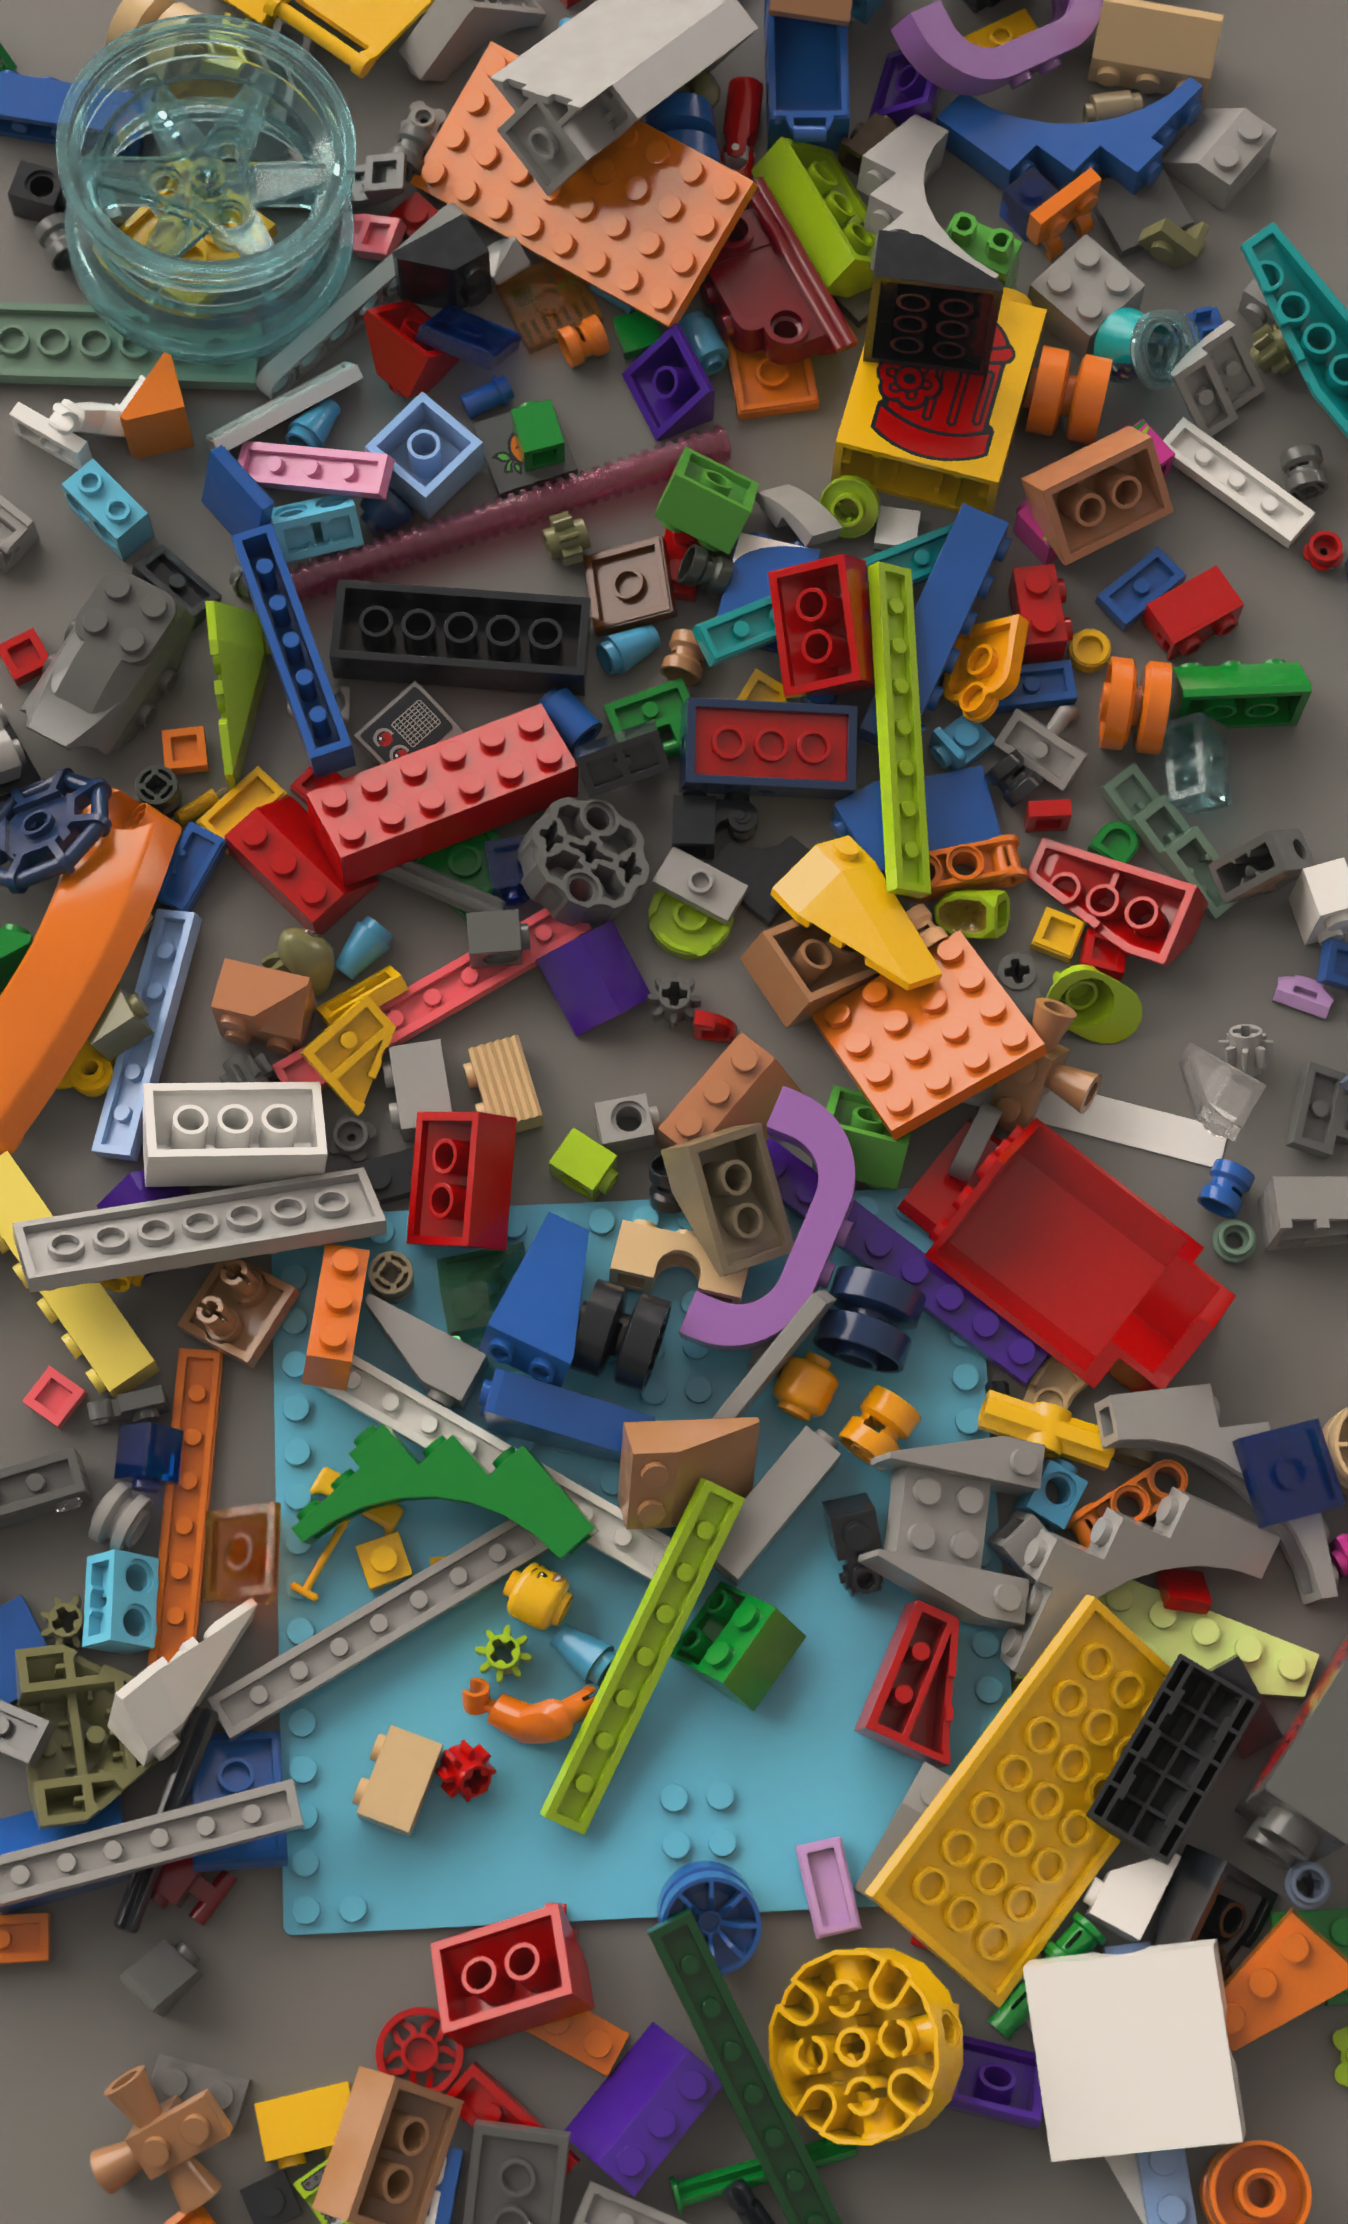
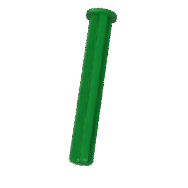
(711, 2184)

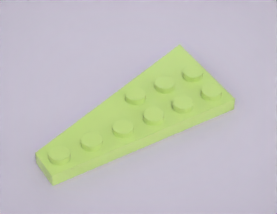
(1208, 1639)

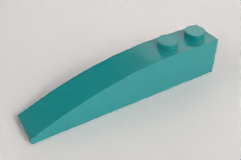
(1307, 316)

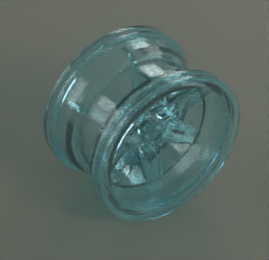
(249, 84)

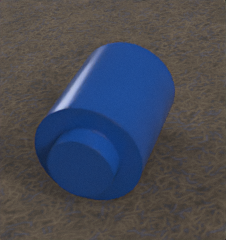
(570, 718)

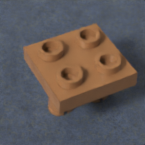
(239, 1310)

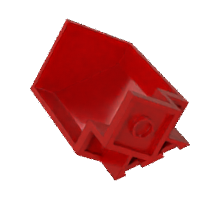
(1069, 1257)

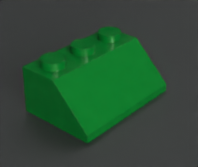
(1241, 693)

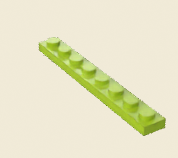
(899, 730)
(642, 1656)

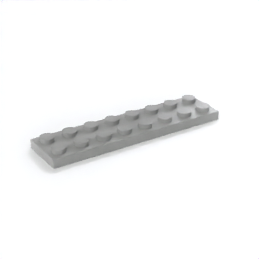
(197, 1229)

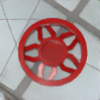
(419, 2050)

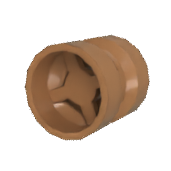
(684, 658)

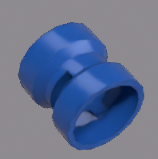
(1226, 1188)

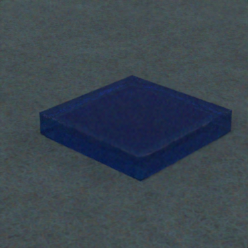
(469, 337)
(1288, 1473)

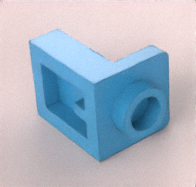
(960, 744)

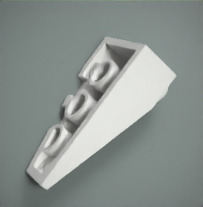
(160, 1700)

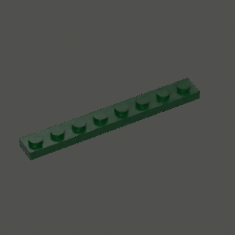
(742, 2071)

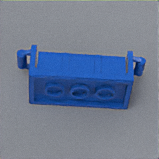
(806, 81)

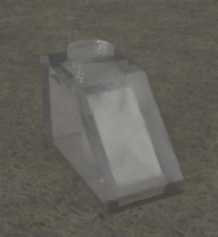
(1218, 1092)

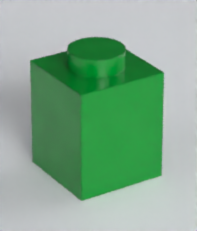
(537, 434)

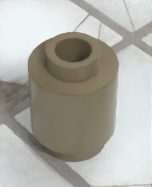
(1111, 105)

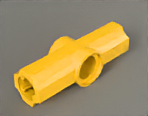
(1045, 1425)

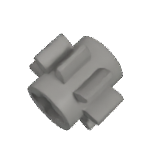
(1246, 1049)

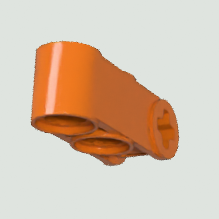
(992, 860)
(1139, 1488)

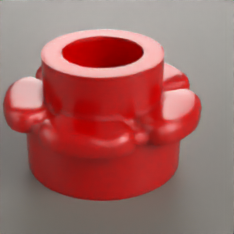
(1324, 541)

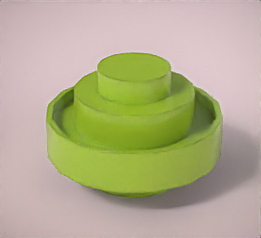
(853, 504)

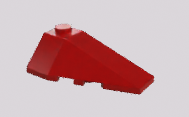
(1126, 904)

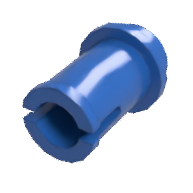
(487, 397)

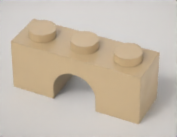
(647, 1251)

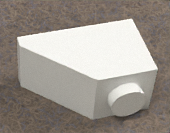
(1128, 1896)

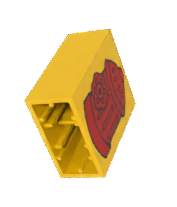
(938, 431)

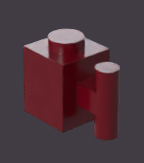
(179, 1881)

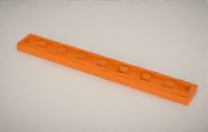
(186, 1503)

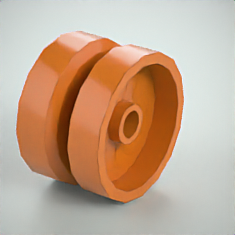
(1140, 706)

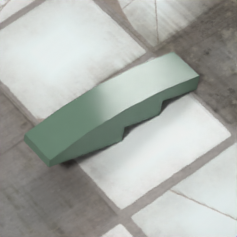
(1165, 833)

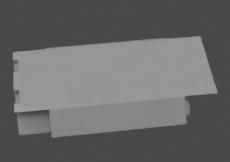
(606, 73)

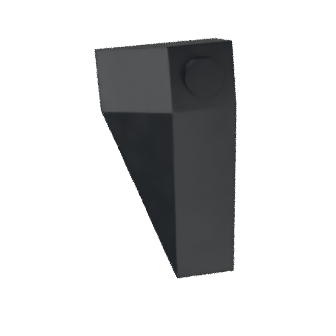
(1213, 1901)

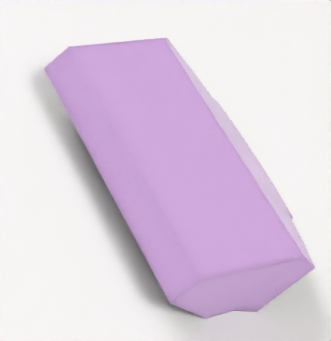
(1304, 995)

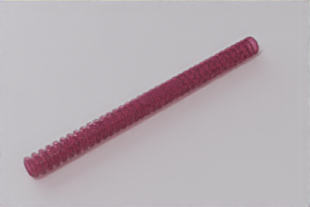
(505, 514)

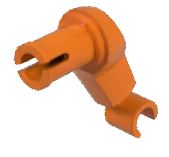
(527, 1722)

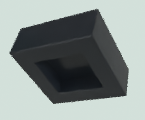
(272, 2200)

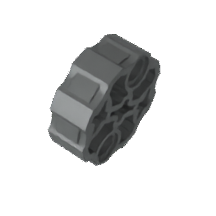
(595, 864)

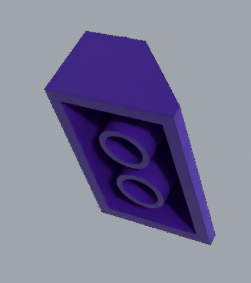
(643, 2108)

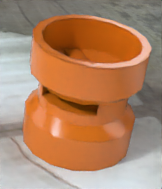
(583, 341)

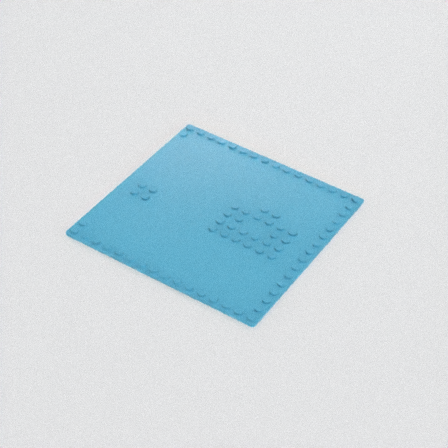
(699, 1768)

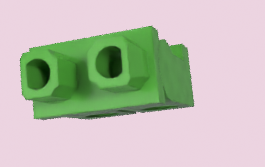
(991, 247)

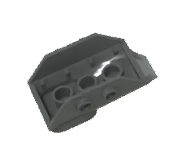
(111, 666)

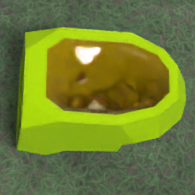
(974, 912)

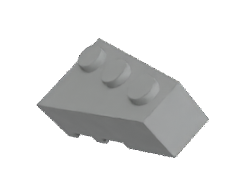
(1304, 1211)

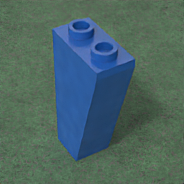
(540, 1308)
(554, 1416)

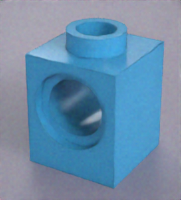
(1070, 1489)

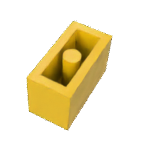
(301, 2123)

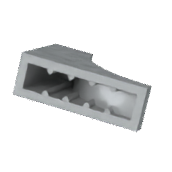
(459, 28)

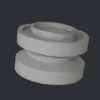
(120, 1518)

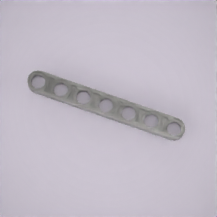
(340, 319)

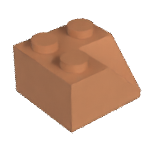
(263, 1007)

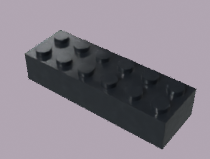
(460, 637)

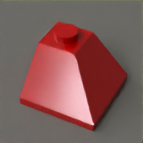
(398, 356)

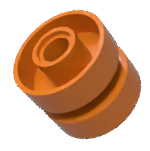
(1058, 393)
(1254, 2185)

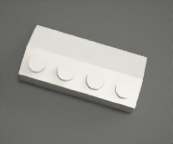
(232, 1133)

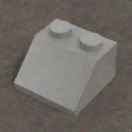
(1220, 153)

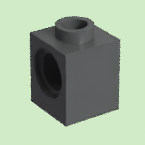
(496, 938)

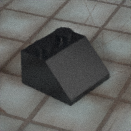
(444, 267)

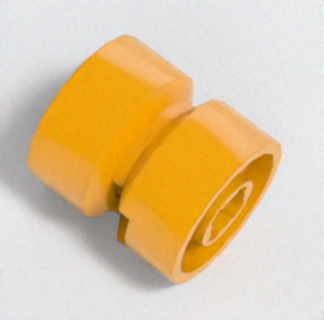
(889, 1415)

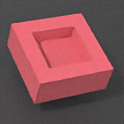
(54, 1397)

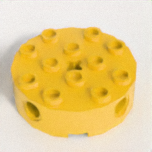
(866, 2045)

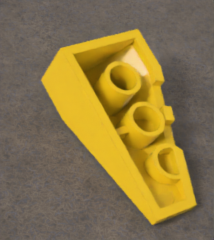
(847, 897)

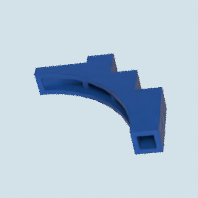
(1120, 148)

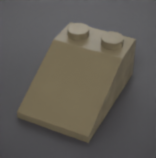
(730, 1197)

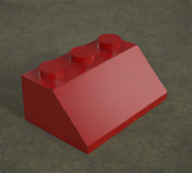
(823, 626)
(291, 865)
(461, 1180)
(510, 1977)

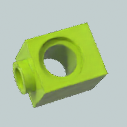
(584, 1165)

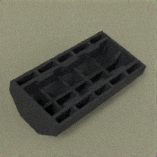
(1173, 1760)

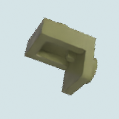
(1172, 244)

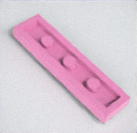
(317, 469)

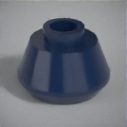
(387, 513)

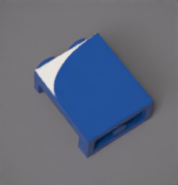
(752, 560)

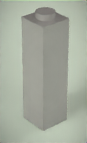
(777, 1501)

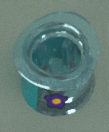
(1145, 344)

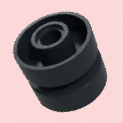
(609, 1331)

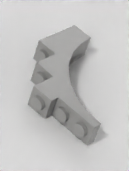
(895, 180)
(1187, 1427)
(1123, 1549)

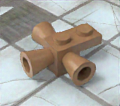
(1023, 1090)
(162, 2140)

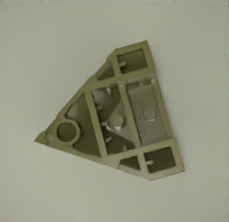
(84, 1759)

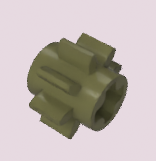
(1271, 350)
(566, 538)
(56, 1621)

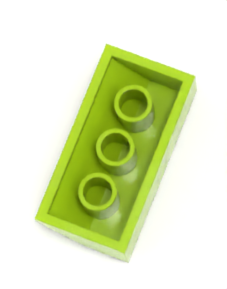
(822, 212)

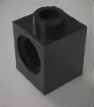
(31, 182)

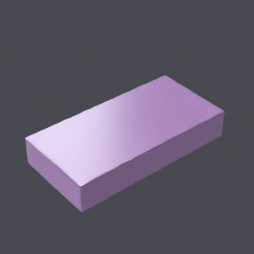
(828, 1887)

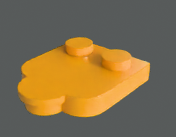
(987, 667)

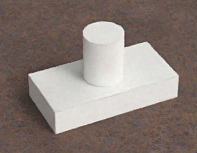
(36, 430)

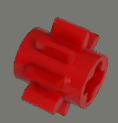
(465, 1771)

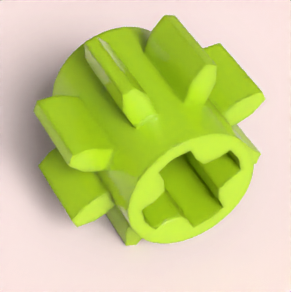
(500, 1666)

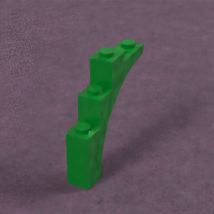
(450, 1472)

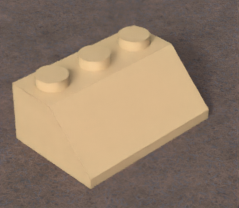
(1154, 46)

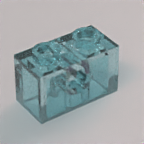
(1197, 764)

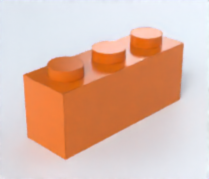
(335, 1317)

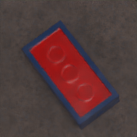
(768, 748)

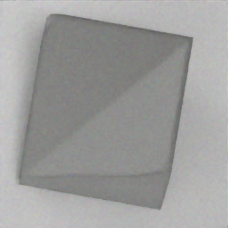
(506, 259)

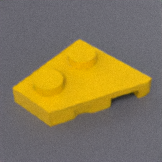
(351, 1051)

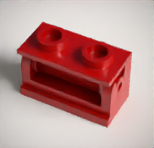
(1193, 613)

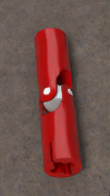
(741, 124)

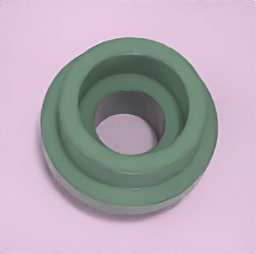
(1243, 1232)

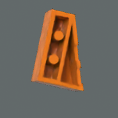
(1282, 1979)

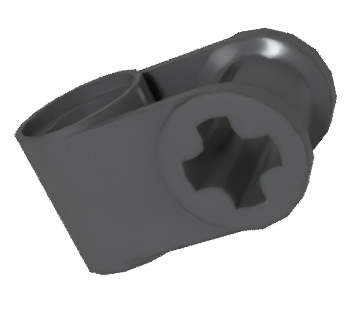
(1028, 990)

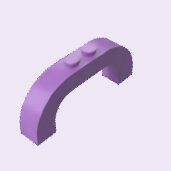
(967, 69)
(755, 1324)

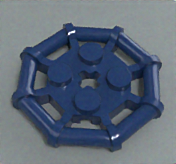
(49, 827)

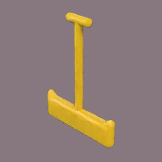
(385, 1516)

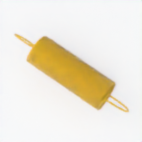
(197, 806)

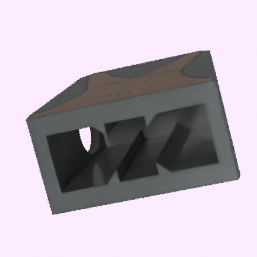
(1276, 857)

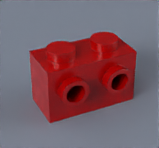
(1039, 599)

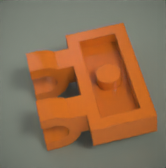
(1068, 204)

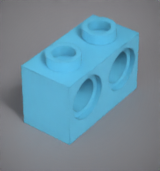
(107, 509)
(316, 526)
(120, 1602)

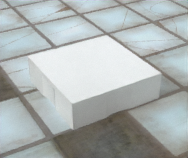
(1134, 2051)

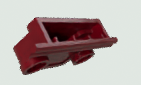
(771, 291)

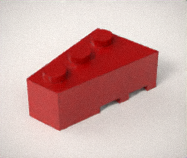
(914, 1687)

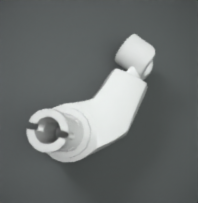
(93, 417)

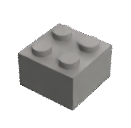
(1083, 292)

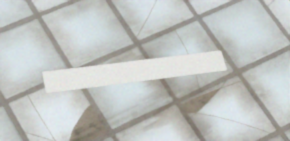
(1128, 1125)

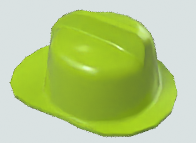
(1103, 1005)

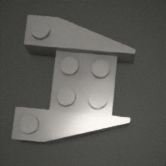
(941, 1524)

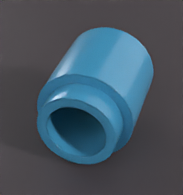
(705, 341)

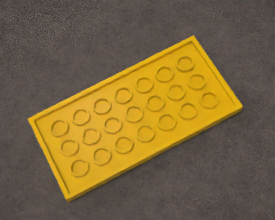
(1009, 1830)

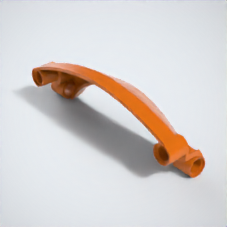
(78, 958)

